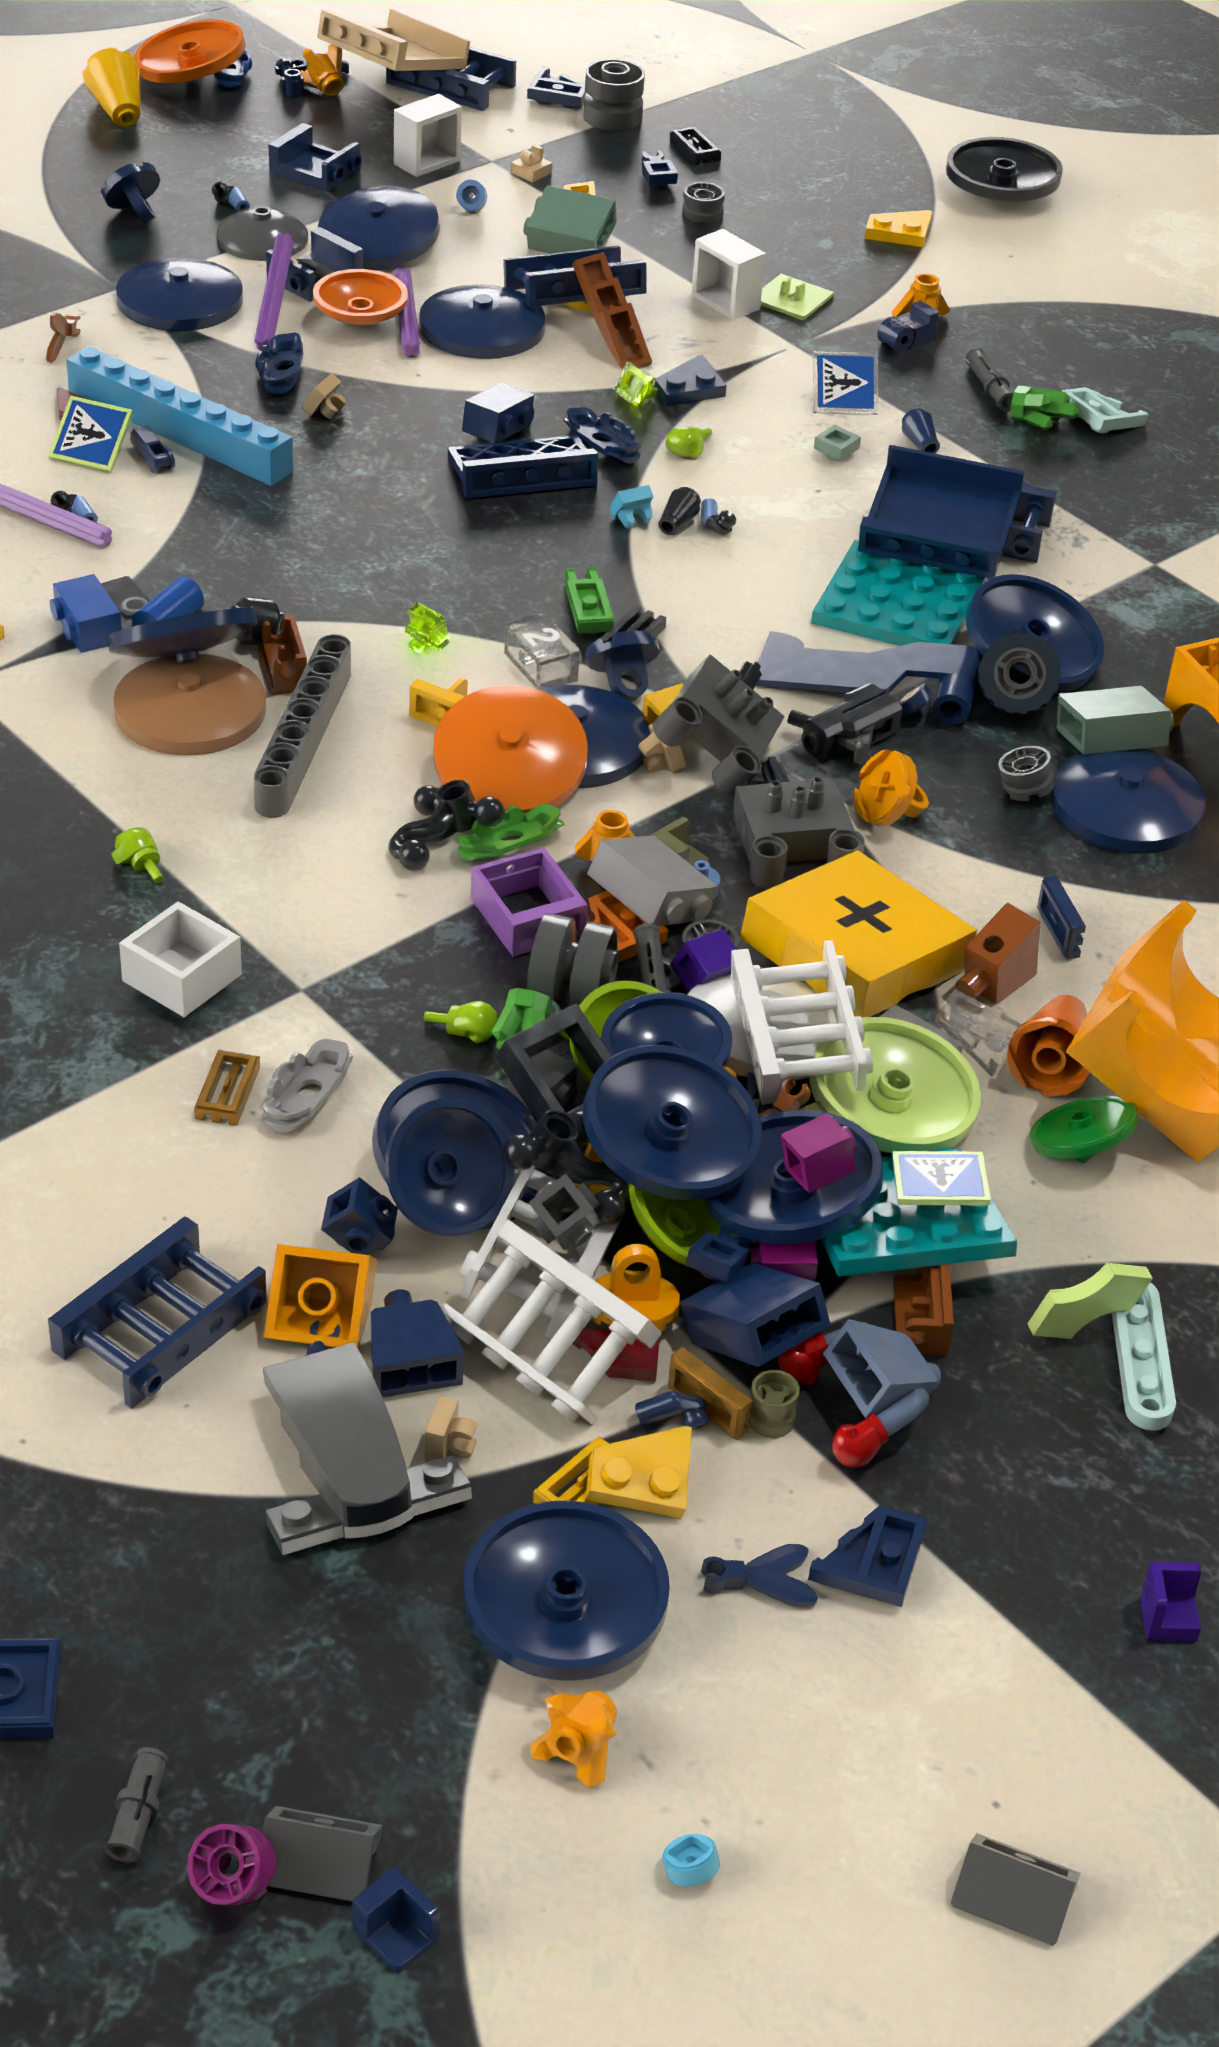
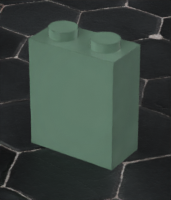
(569, 221)
(1113, 720)

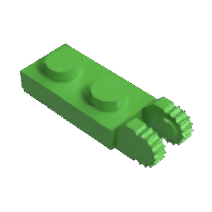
(588, 602)

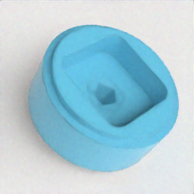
(691, 1860)

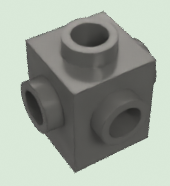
(560, 1198)

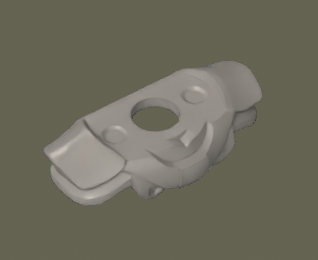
(323, 1066)

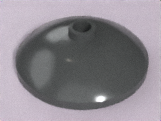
(254, 232)

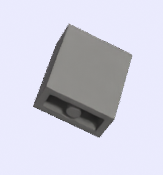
(652, 880)

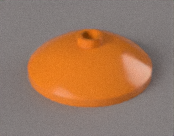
(360, 296)

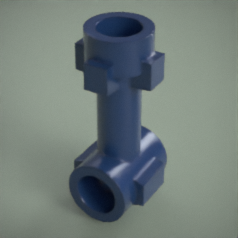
(291, 77)

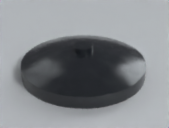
(1004, 169)

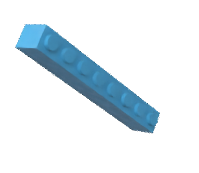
(183, 416)

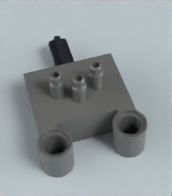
(724, 718)
(791, 823)

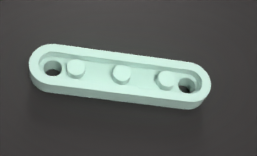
(1145, 1362)

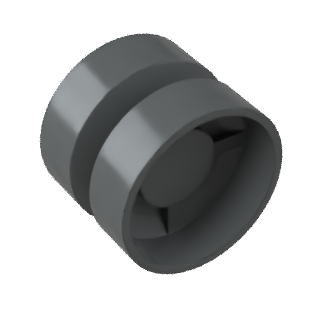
(614, 94)
(562, 961)

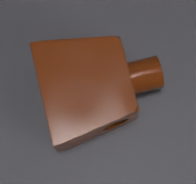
(1001, 955)

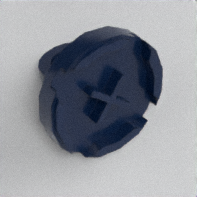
(131, 188)
(624, 656)

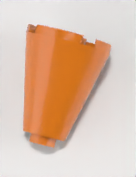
(1040, 1044)

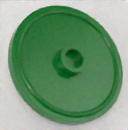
(1084, 1127)

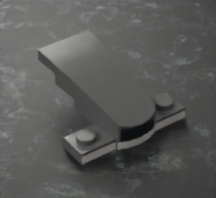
(349, 1454)

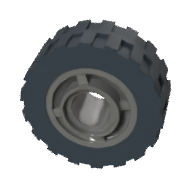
(1026, 652)

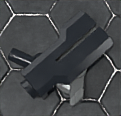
(851, 725)

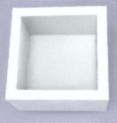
(427, 135)
(728, 274)
(180, 958)

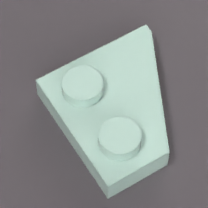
(1103, 412)

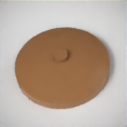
(189, 704)

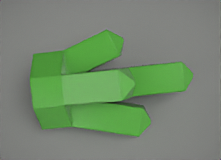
(1041, 406)
(521, 1011)

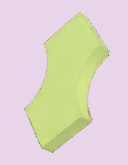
(1069, 1309)

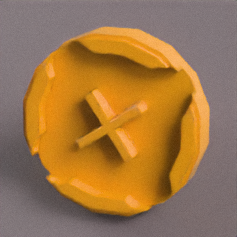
(889, 789)
(641, 1290)

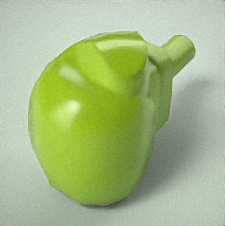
(687, 441)
(138, 849)
(468, 1020)

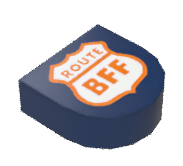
(915, 700)

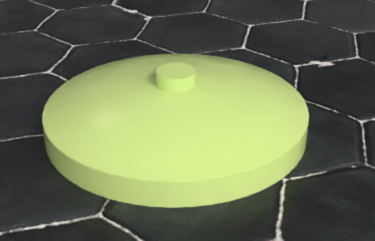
(918, 1092)

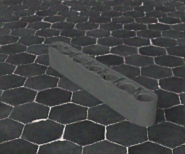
(302, 726)

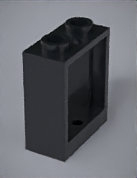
(518, 1049)

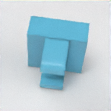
(630, 503)

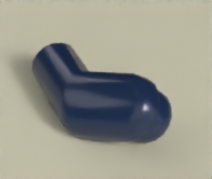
(673, 1404)

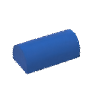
(177, 599)

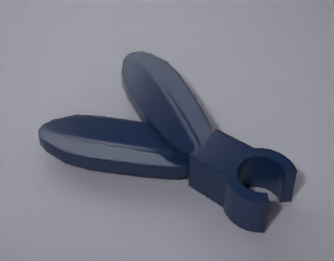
(764, 1575)

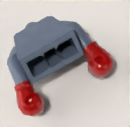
(881, 1375)

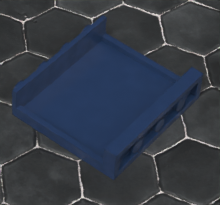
(942, 512)

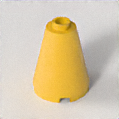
(115, 84)

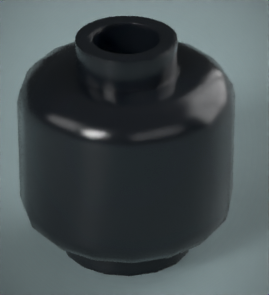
(265, 610)

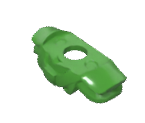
(530, 826)

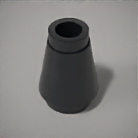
(679, 510)

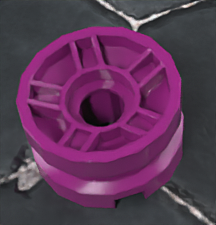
(212, 1855)

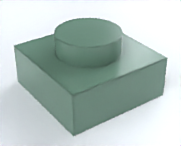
(837, 442)

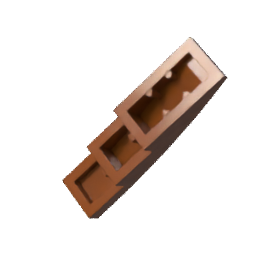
(611, 311)

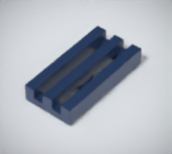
(1061, 917)

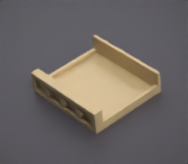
(400, 45)

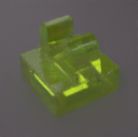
(635, 385)
(426, 629)

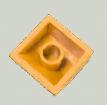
(320, 1287)

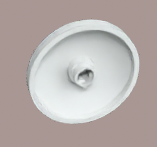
(721, 996)

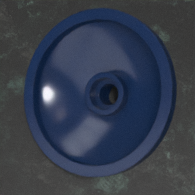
(669, 1021)
(473, 1174)

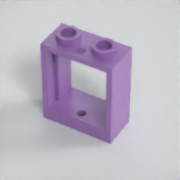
(527, 871)

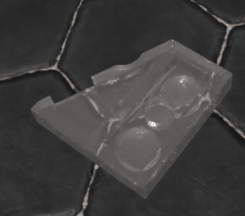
(978, 1030)

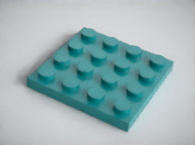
(895, 600)
(918, 1235)

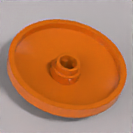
(190, 51)
(512, 746)

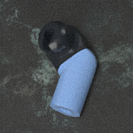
(230, 196)
(74, 504)
(720, 523)

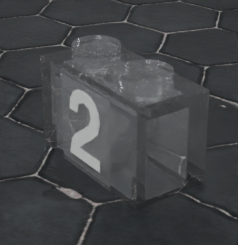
(542, 651)

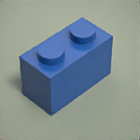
(85, 612)

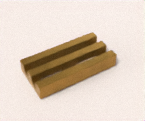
(221, 1108)
(725, 1402)

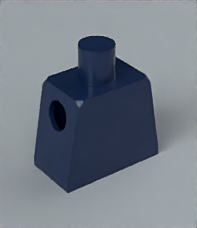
(413, 1346)

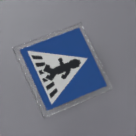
(845, 383)

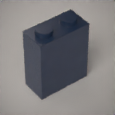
(755, 1314)

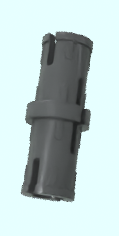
(137, 1804)

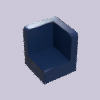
(396, 1920)

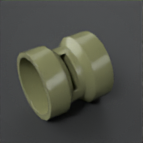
(774, 1403)

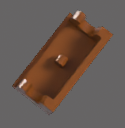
(282, 656)
(925, 1308)

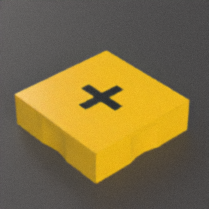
(879, 923)

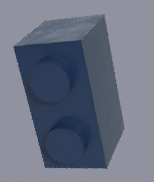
(498, 413)

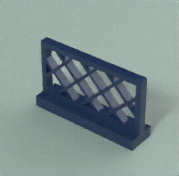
(524, 466)

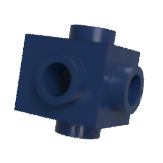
(360, 1218)

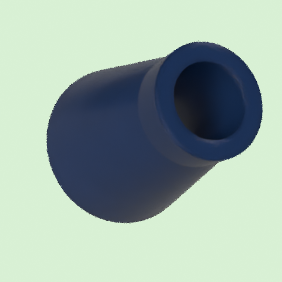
(920, 430)

